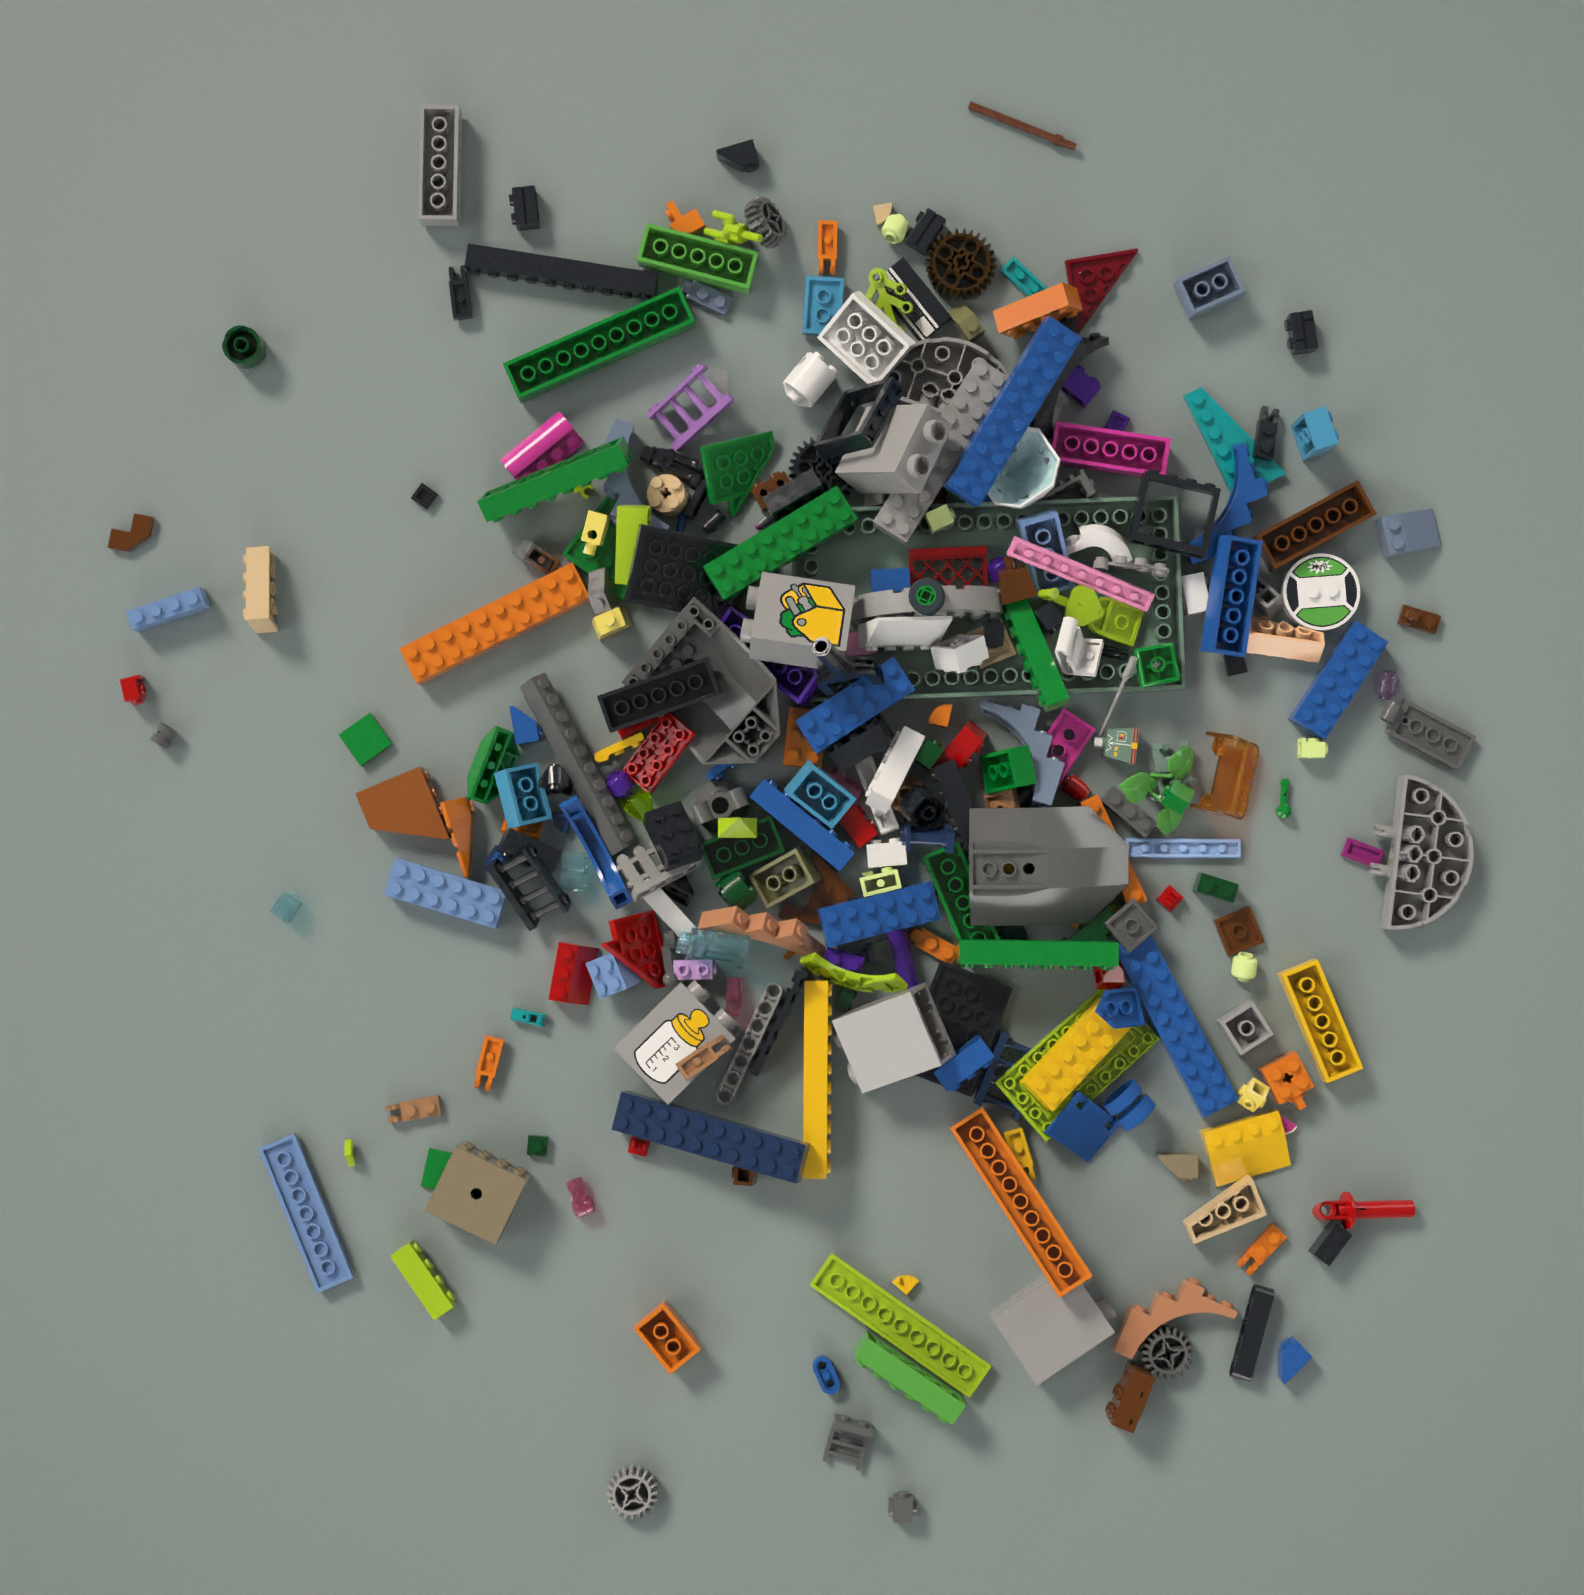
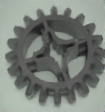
(766, 220)
(1173, 1352)

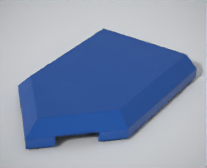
(1121, 1008)

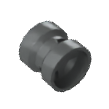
(163, 735)

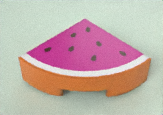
(1288, 1126)

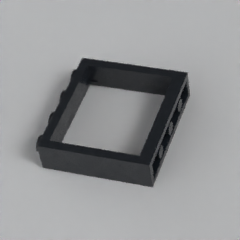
(886, 396)
(1167, 544)

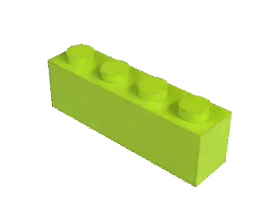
(423, 1279)

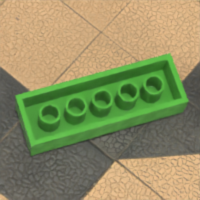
(698, 258)
(909, 1378)

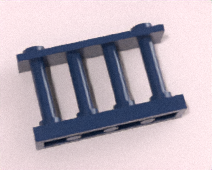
(942, 835)
(989, 1077)

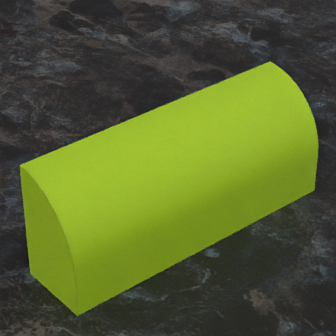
(626, 534)

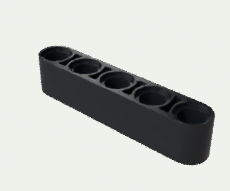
(1251, 1332)

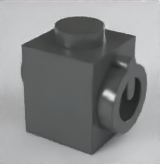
(902, 1507)

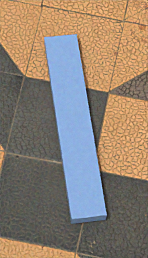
(1183, 848)

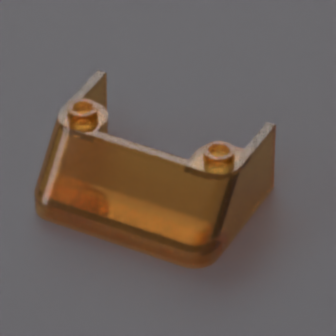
(1232, 776)

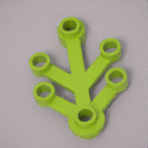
(885, 299)

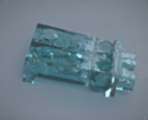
(714, 946)

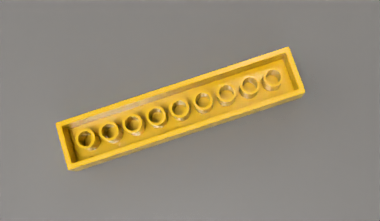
(815, 1077)

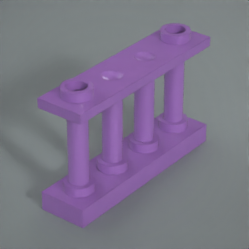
(708, 414)

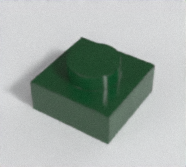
(537, 1145)

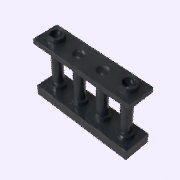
(520, 901)

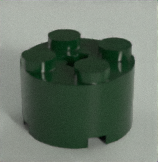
(233, 347)
(735, 891)

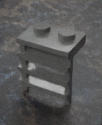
(1084, 486)
(852, 1427)

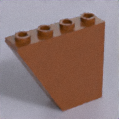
(405, 806)

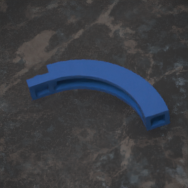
(597, 852)

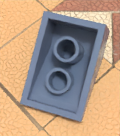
(1407, 532)

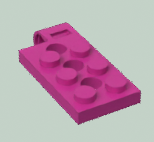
(1071, 748)

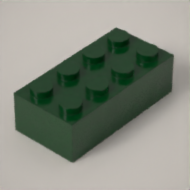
(733, 854)

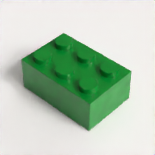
(1007, 769)

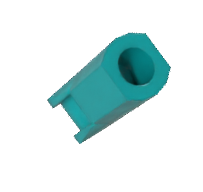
(524, 1016)

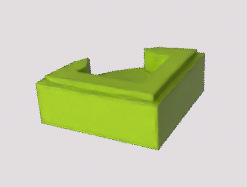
(348, 1153)

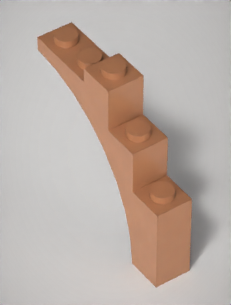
(762, 927)
(1189, 1299)

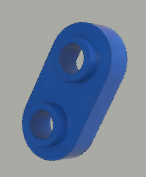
(825, 1374)

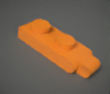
(933, 945)

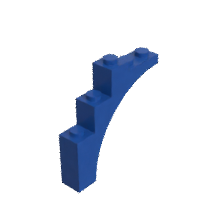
(1236, 512)

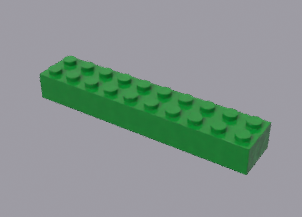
(599, 344)

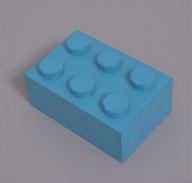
(1315, 433)
(820, 794)
(521, 797)

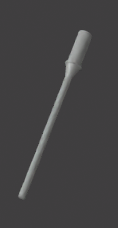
(1126, 675)

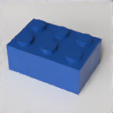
(964, 1064)

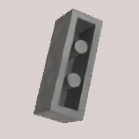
(1128, 812)

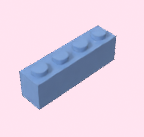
(168, 609)

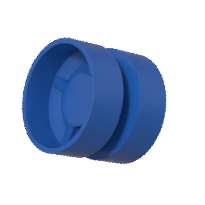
(1133, 1109)

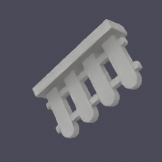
(656, 879)

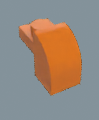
(688, 223)

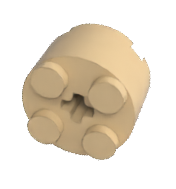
(660, 488)

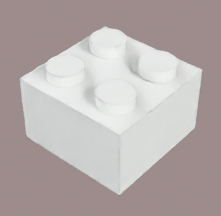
(959, 652)

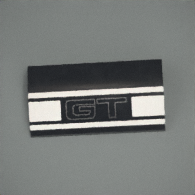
(927, 312)

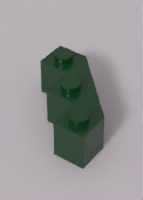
(1095, 929)

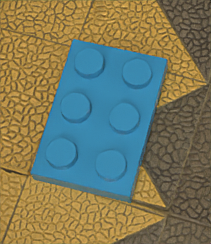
(821, 302)

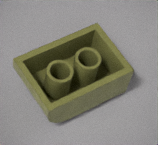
(784, 877)

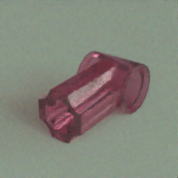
(843, 779)
(734, 993)
(581, 1202)

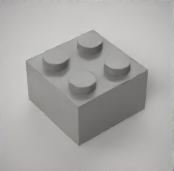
(1244, 1027)

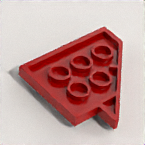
(638, 946)

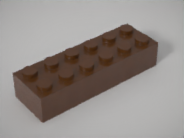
(1314, 525)

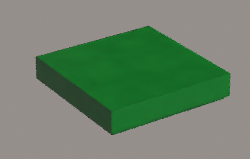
(365, 739)
(434, 1167)

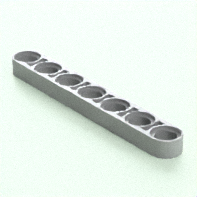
(749, 1053)

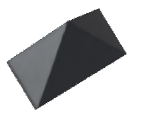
(679, 890)

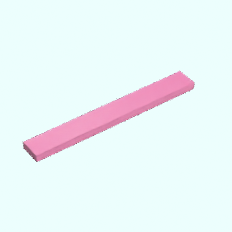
(1080, 574)

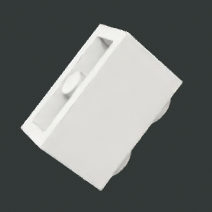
(1194, 593)
(886, 854)

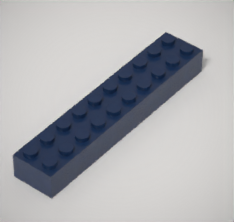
(711, 1136)

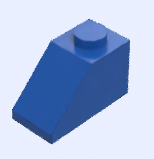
(525, 728)
(1291, 1358)

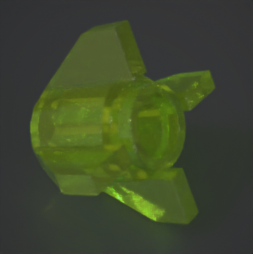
(638, 804)

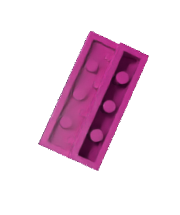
(543, 447)

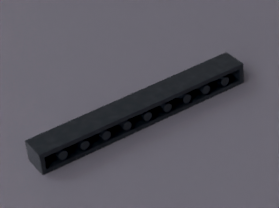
(561, 272)
(959, 805)

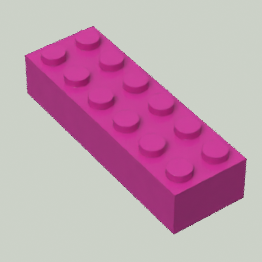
(1109, 449)

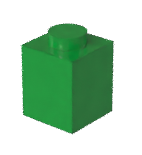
(1177, 796)

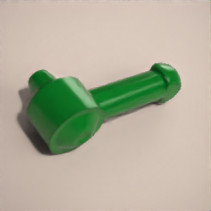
(1283, 810)

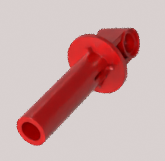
(1348, 1210)

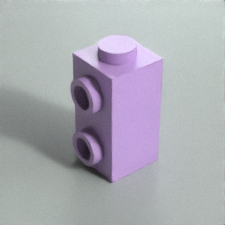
(694, 969)

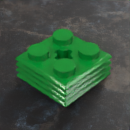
(1162, 654)

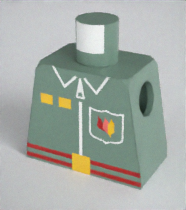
(1119, 744)

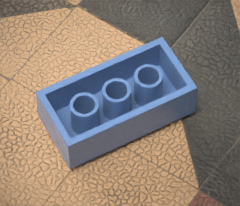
(1045, 531)

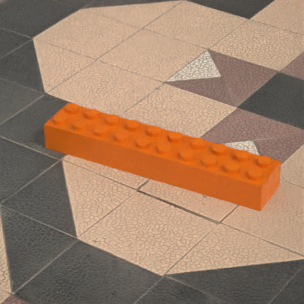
(495, 623)
(1021, 1202)

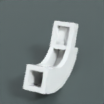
(1101, 537)

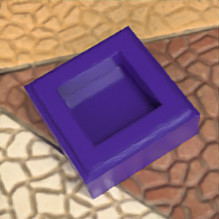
(1117, 421)

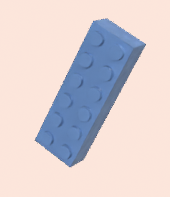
(446, 893)

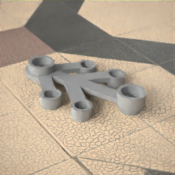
(1139, 566)

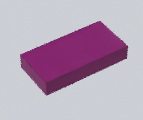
(1361, 852)

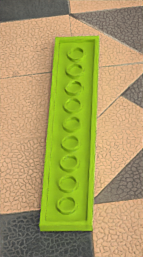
(900, 1325)

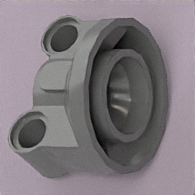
(733, 793)

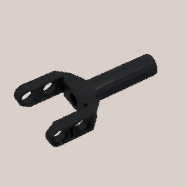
(841, 669)

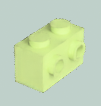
(880, 882)

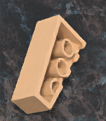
(1284, 640)

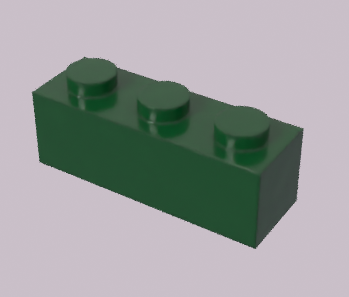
(845, 998)

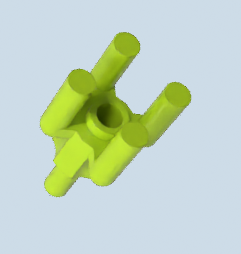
(733, 231)

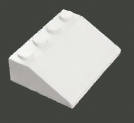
(866, 339)
(902, 632)

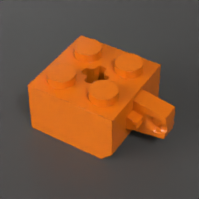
(1297, 1082)

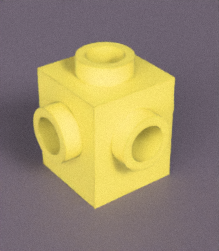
(1253, 1094)

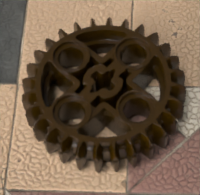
(960, 256)

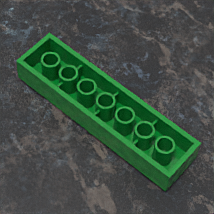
(555, 479)
(780, 543)
(1037, 952)

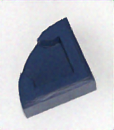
(561, 822)

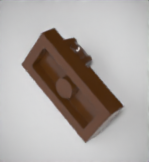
(1419, 619)

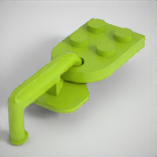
(1101, 614)

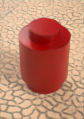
(1074, 787)

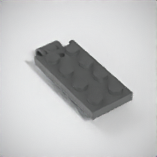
(1427, 733)

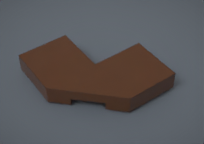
(140, 531)

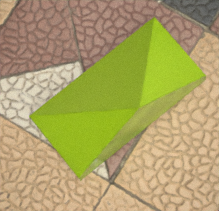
(737, 827)

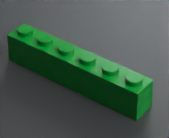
(1036, 655)

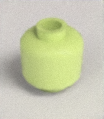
(895, 228)
(1244, 966)

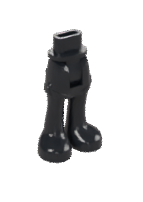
(664, 459)

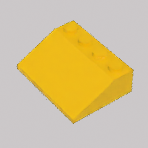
(1246, 1147)

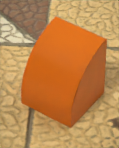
(940, 716)

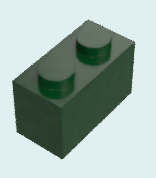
(928, 754)
(1215, 887)

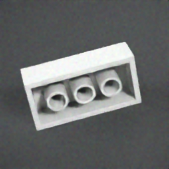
(893, 769)

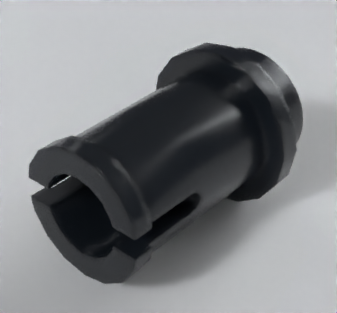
(713, 521)

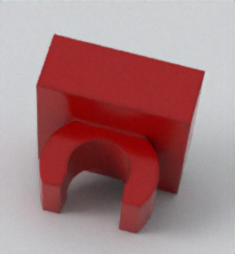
(1169, 898)
(638, 1146)

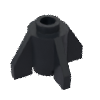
(555, 781)

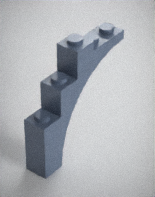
(619, 484)
(1023, 726)

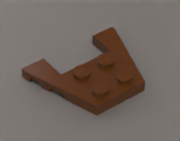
(827, 892)

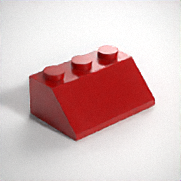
(570, 976)

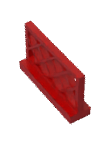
(949, 553)

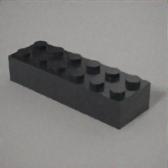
(659, 694)

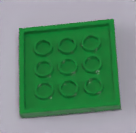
(604, 554)

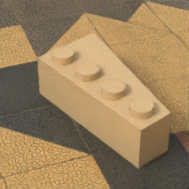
(260, 589)
(1226, 1211)

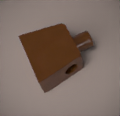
(1014, 582)

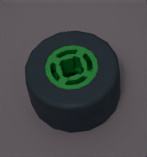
(926, 596)

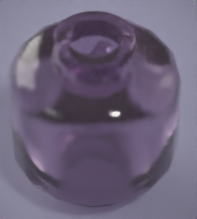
(1386, 684)

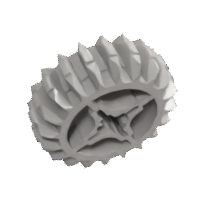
(641, 1477)

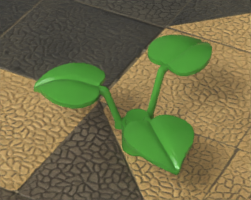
(1137, 786)

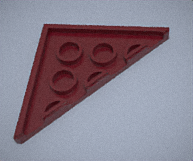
(1095, 278)

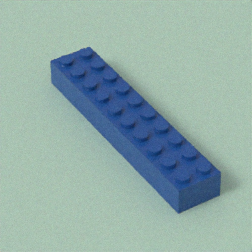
(1012, 411)
(1177, 1028)

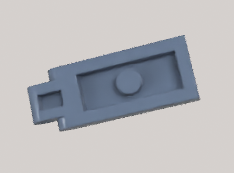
(706, 296)

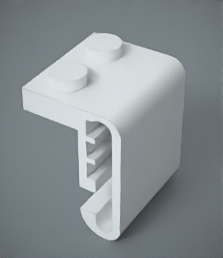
(1076, 653)

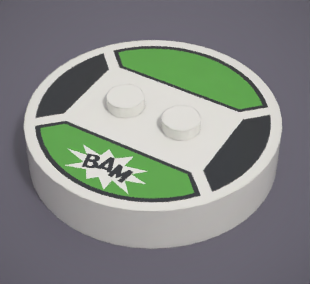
(1320, 592)

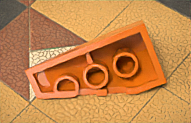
(460, 818)

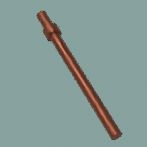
(1057, 139)

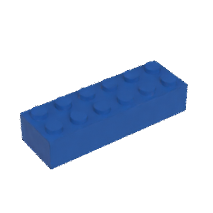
(1231, 596)
(1338, 680)
(853, 707)
(802, 825)
(878, 913)

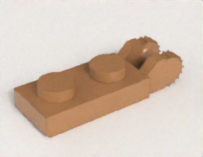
(701, 1058)
(415, 1109)

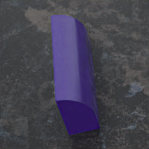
(903, 957)

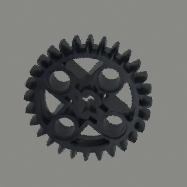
(810, 463)

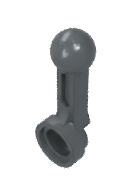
(669, 978)

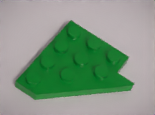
(735, 466)

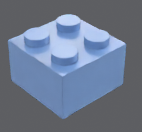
(610, 975)

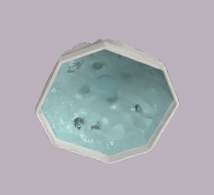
(1027, 473)

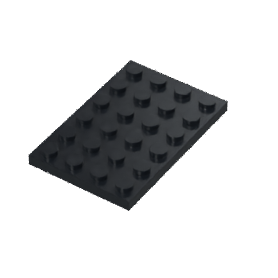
(670, 570)
(968, 1008)

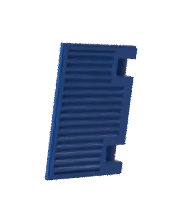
(1083, 1127)

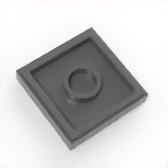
(1131, 925)

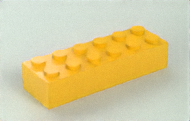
(1320, 1020)
(1071, 1058)

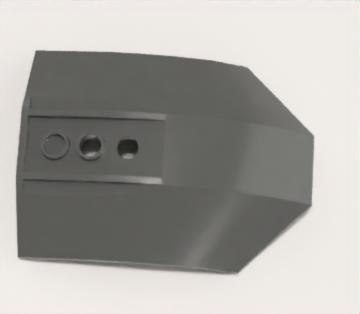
(731, 725)
(1075, 860)

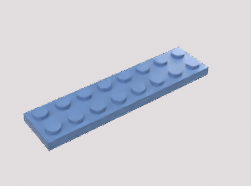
(306, 1213)

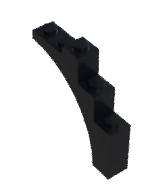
(1044, 416)

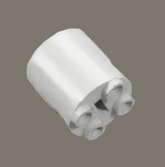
(809, 380)

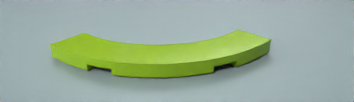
(853, 980)

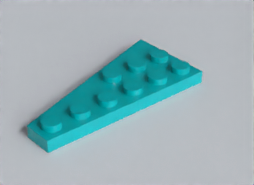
(1220, 433)

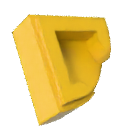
(905, 1283)

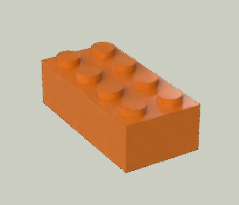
(1029, 312)

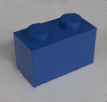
(889, 579)

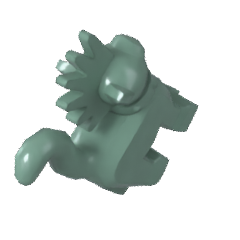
(1161, 759)

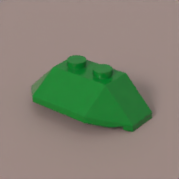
(495, 753)

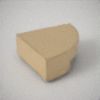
(881, 212)

